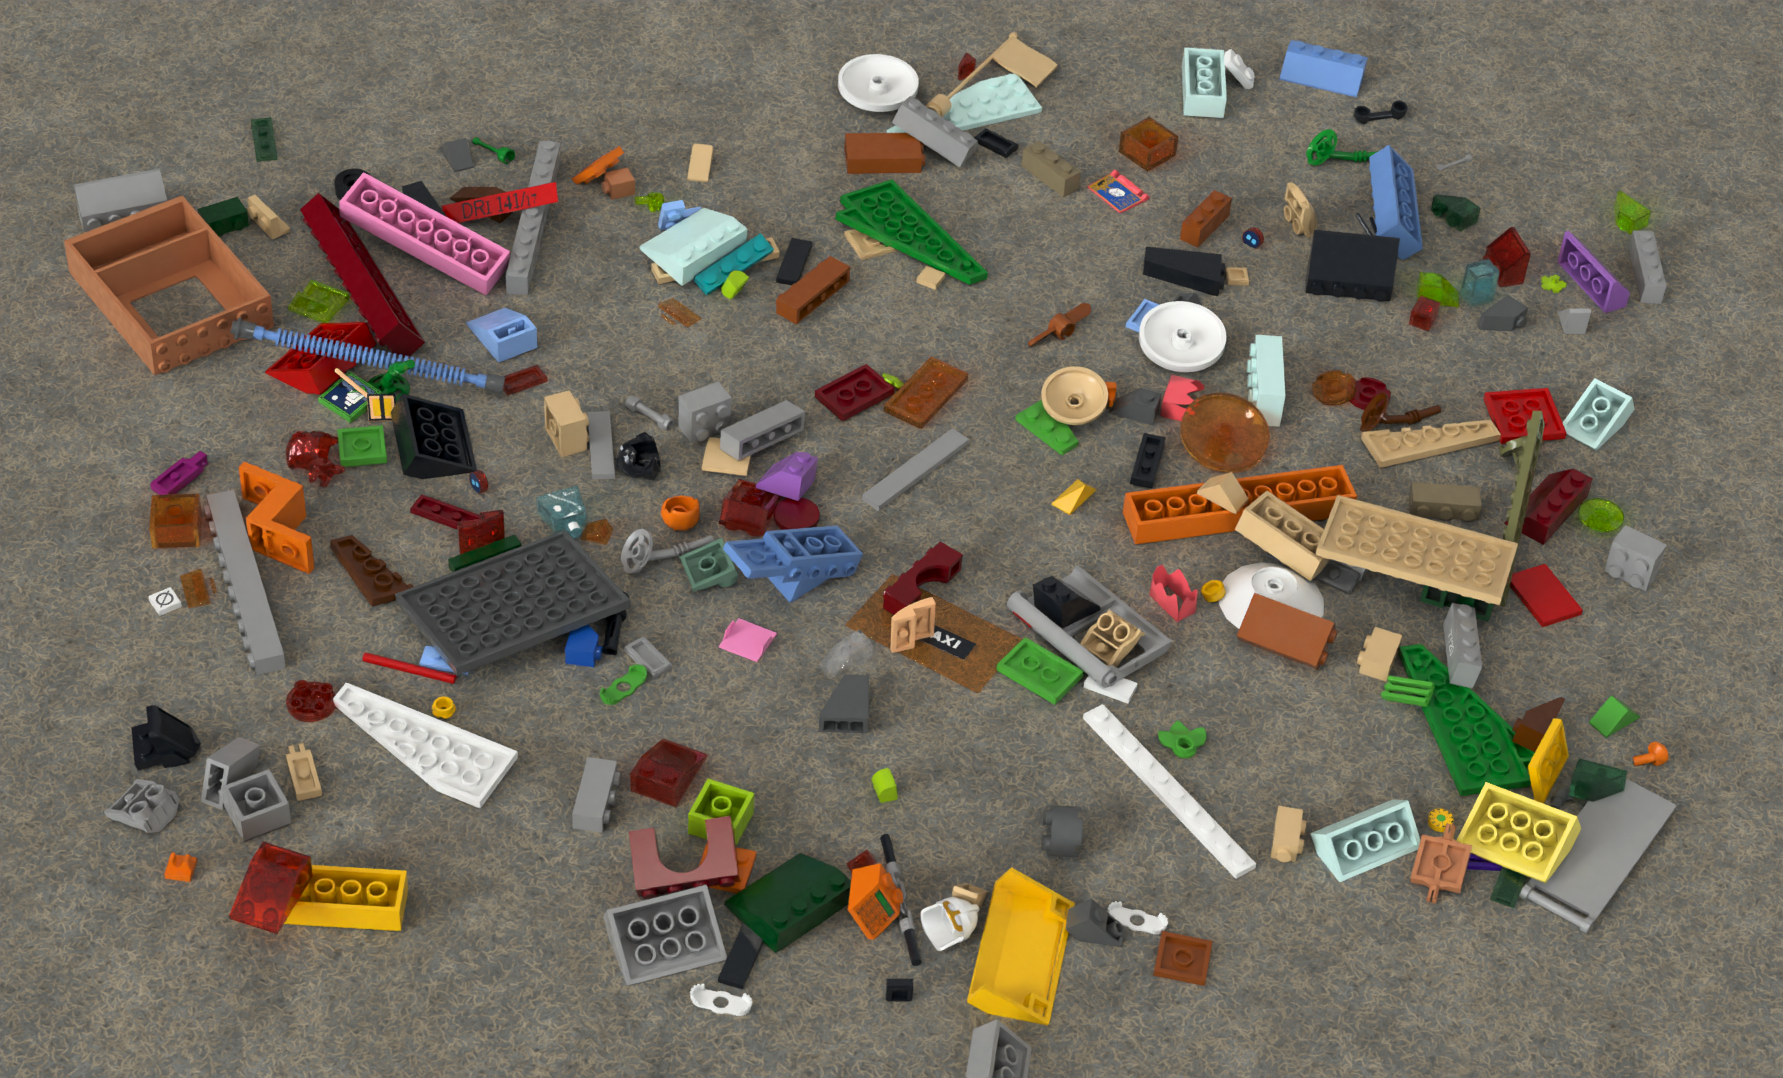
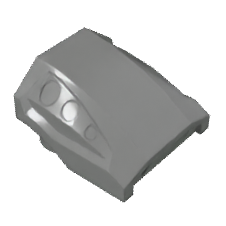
(145, 806)

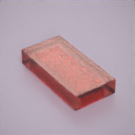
(524, 379)

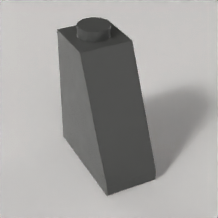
(847, 707)

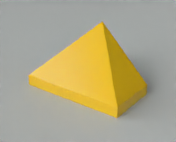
(1073, 496)

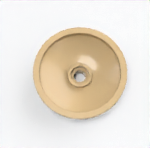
(1074, 386)

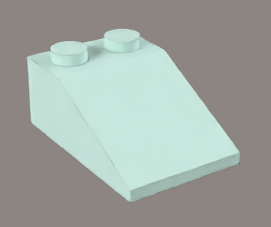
(1598, 414)

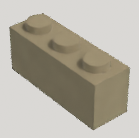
(1051, 168)
(1445, 501)

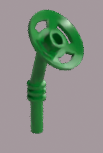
(1326, 150)
(393, 374)

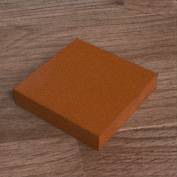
(1183, 958)

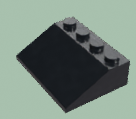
(1352, 265)
(431, 438)

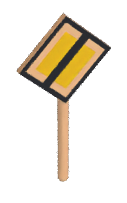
(378, 404)

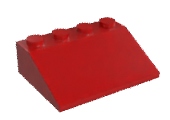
(315, 372)

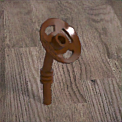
(1377, 414)

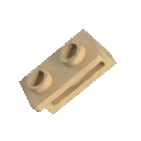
(266, 218)

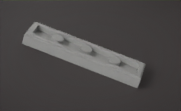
(601, 445)

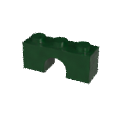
(1445, 599)

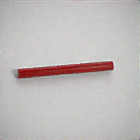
(409, 668)

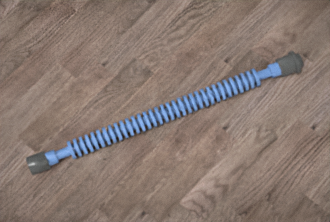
(251, 331)

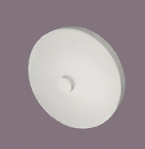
(877, 82)
(1182, 336)

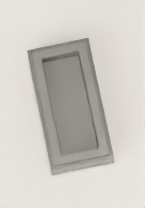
(647, 655)

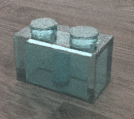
(1479, 283)

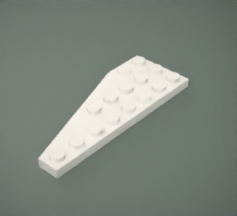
(438, 752)

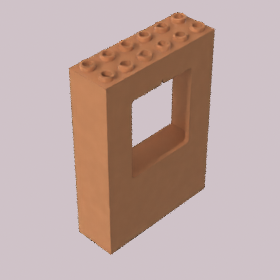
(154, 253)

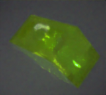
(1629, 213)
(1437, 288)

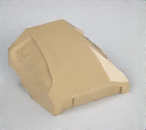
(1299, 211)
(1111, 638)

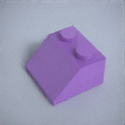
(790, 476)

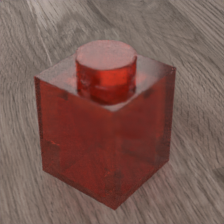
(1424, 313)

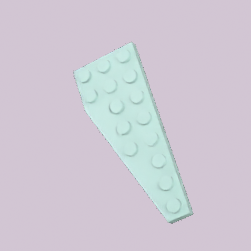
(989, 103)

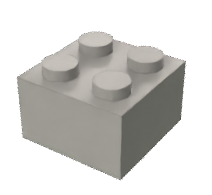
(704, 412)
(1635, 558)
(256, 805)

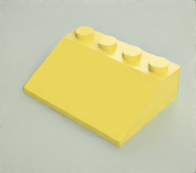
(1519, 832)

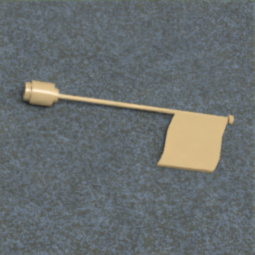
(1012, 56)

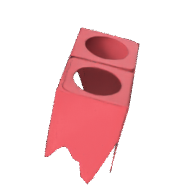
(1176, 393)
(1179, 585)

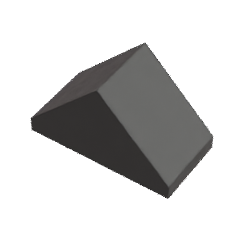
(457, 154)

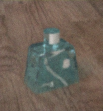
(563, 511)

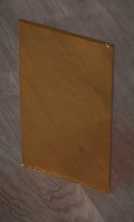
(974, 670)

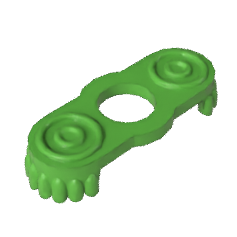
(635, 677)

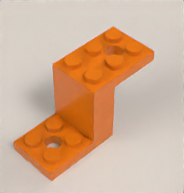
(276, 517)

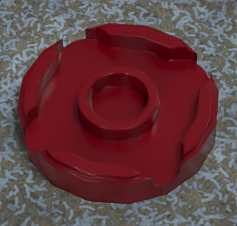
(1367, 389)
(796, 514)

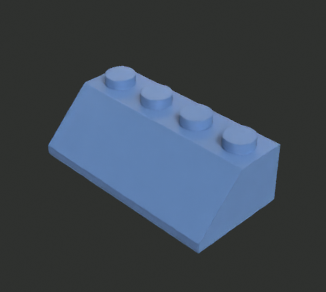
(1323, 68)

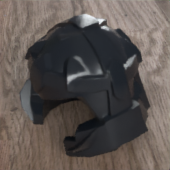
(639, 457)

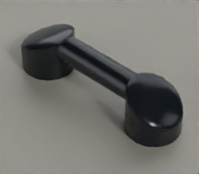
(1363, 114)

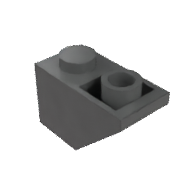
(1094, 924)

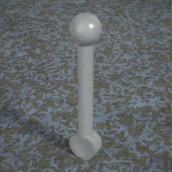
(1468, 158)

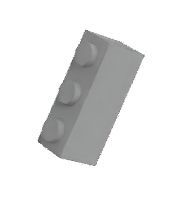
(596, 795)

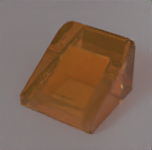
(597, 532)

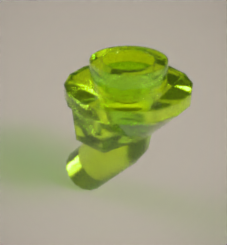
(653, 200)

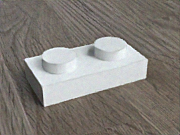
(1240, 71)

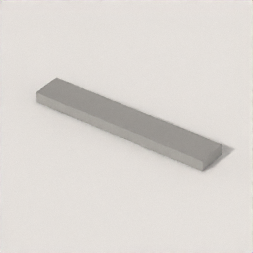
(915, 469)

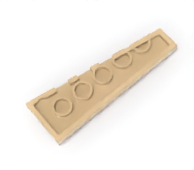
(1409, 445)

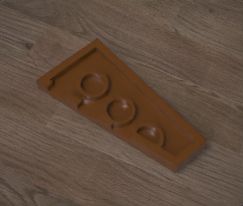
(367, 572)

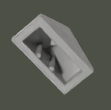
(1574, 320)

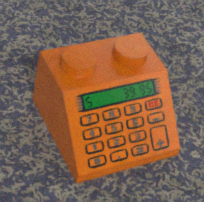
(873, 899)

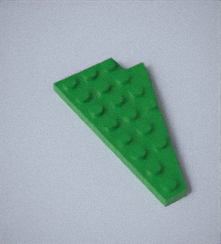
(899, 222)
(1467, 730)

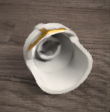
(949, 922)

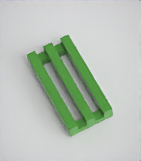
(1409, 687)

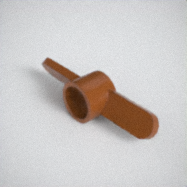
(1064, 324)

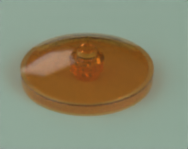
(1224, 432)

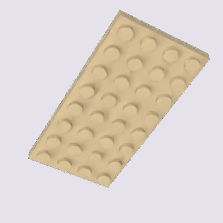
(1417, 549)

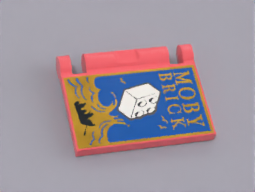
(1118, 192)

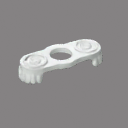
(1152, 924)
(704, 998)

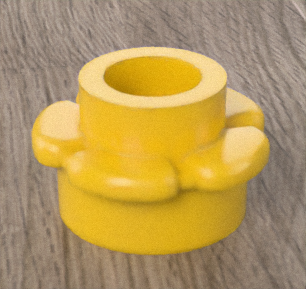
(447, 704)

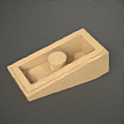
(700, 162)

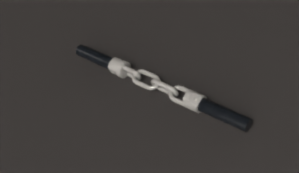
(907, 924)

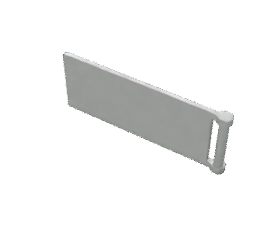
(1605, 852)

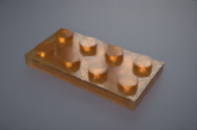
(925, 392)

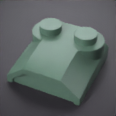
(709, 566)

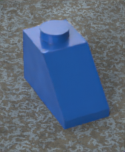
(583, 647)

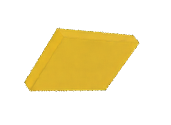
(1548, 760)

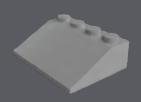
(665, 935)

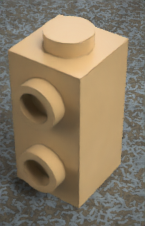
(1287, 833)

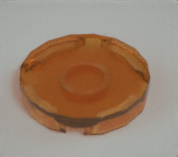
(1334, 388)

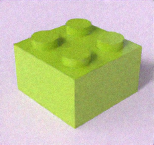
(720, 801)

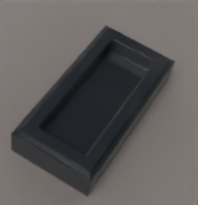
(996, 143)

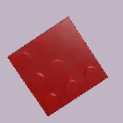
(1513, 408)

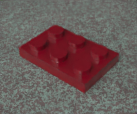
(854, 392)

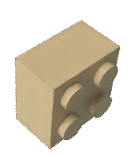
(566, 423)

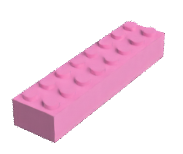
(424, 233)

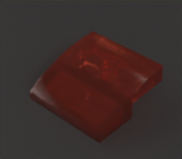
(481, 532)

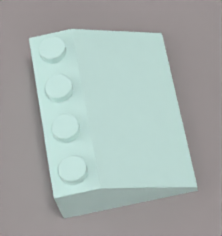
(695, 244)

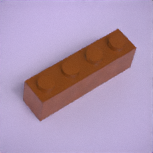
(812, 290)

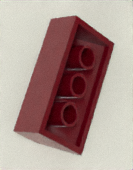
(1554, 502)

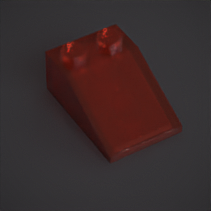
(748, 508)
(666, 772)

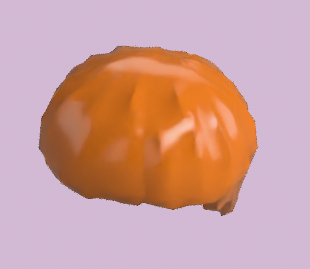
(680, 512)

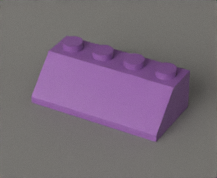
(1592, 274)

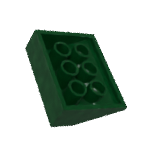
(791, 900)

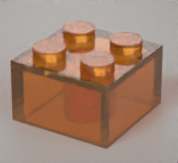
(1148, 143)
(175, 520)

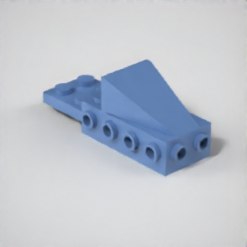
(796, 558)

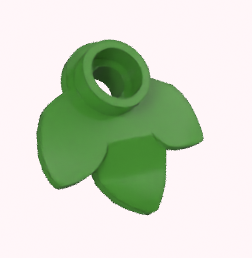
(1181, 737)

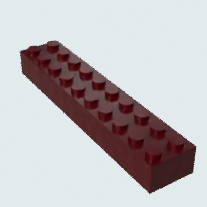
(361, 277)

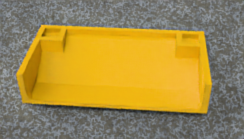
(1020, 950)

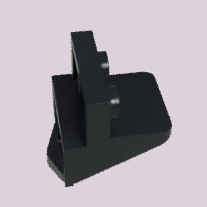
(163, 740)

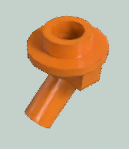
(1656, 754)

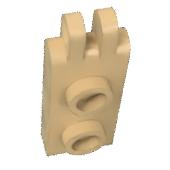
(303, 773)

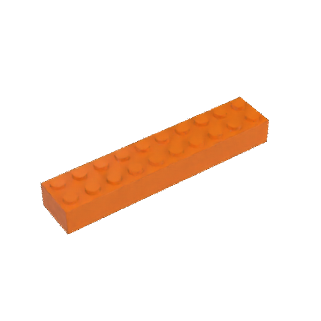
(1183, 513)

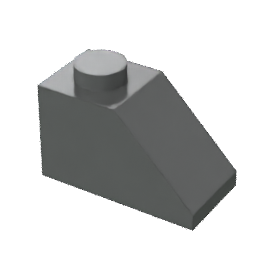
(1504, 315)
(1138, 405)

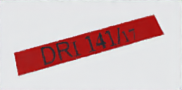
(502, 203)

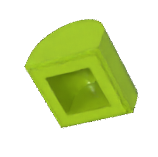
(734, 284)
(885, 785)

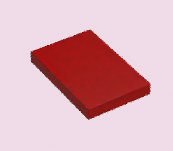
(1544, 595)

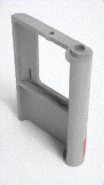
(1153, 643)

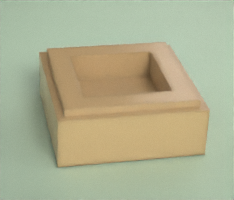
(1237, 276)
(930, 277)

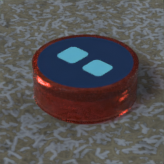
(1253, 237)
(478, 481)

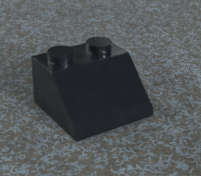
(1062, 602)

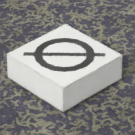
(165, 601)

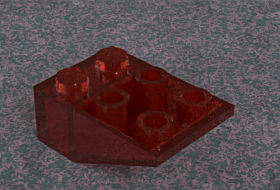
(271, 887)

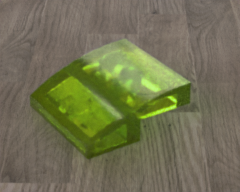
(318, 301)

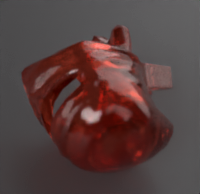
(311, 453)

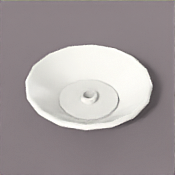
(1273, 582)

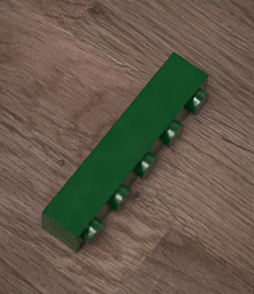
(483, 553)

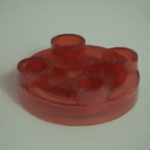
(310, 701)

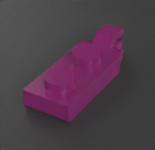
(179, 474)

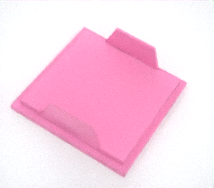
(747, 639)

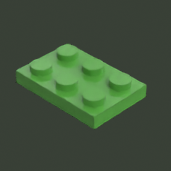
(1040, 671)

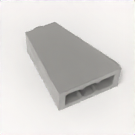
(227, 766)

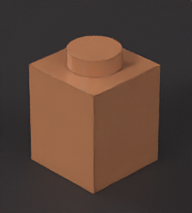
(618, 183)

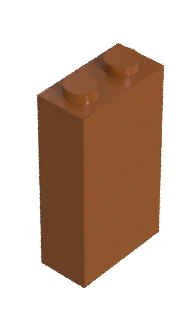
(883, 153)
(1287, 631)

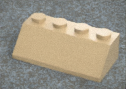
(1283, 534)

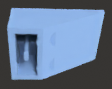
(505, 333)

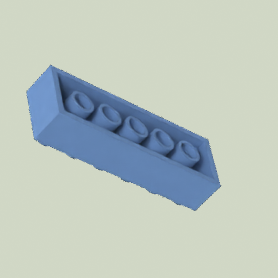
(1395, 200)

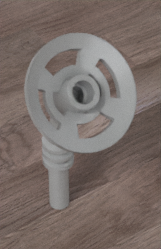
(643, 552)

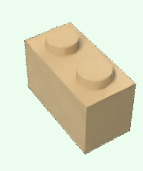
(1379, 653)

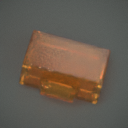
(678, 312)
(196, 589)

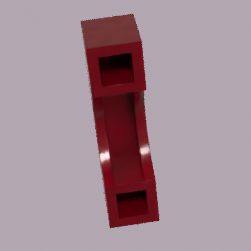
(937, 565)

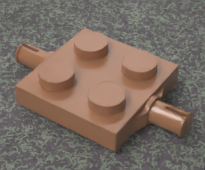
(1441, 863)

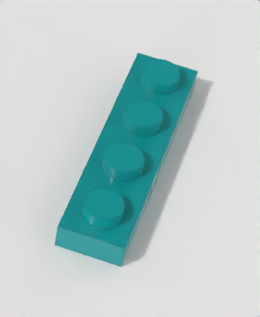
(739, 259)

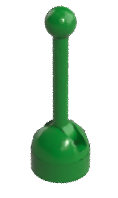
(502, 154)

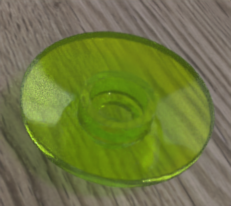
(1601, 514)

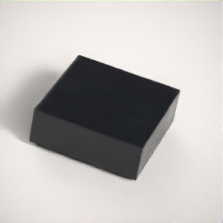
(899, 989)

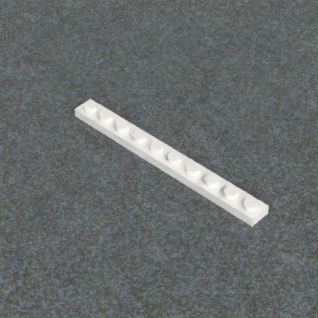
(1169, 791)

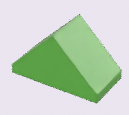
(1613, 717)

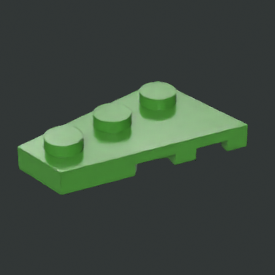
(1048, 429)

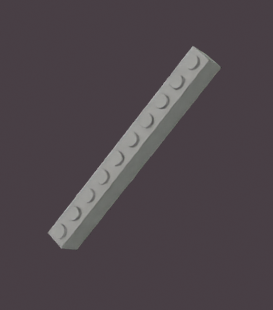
(532, 222)
(245, 583)

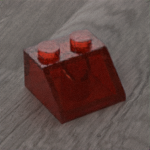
(1510, 257)

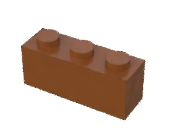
(1206, 218)

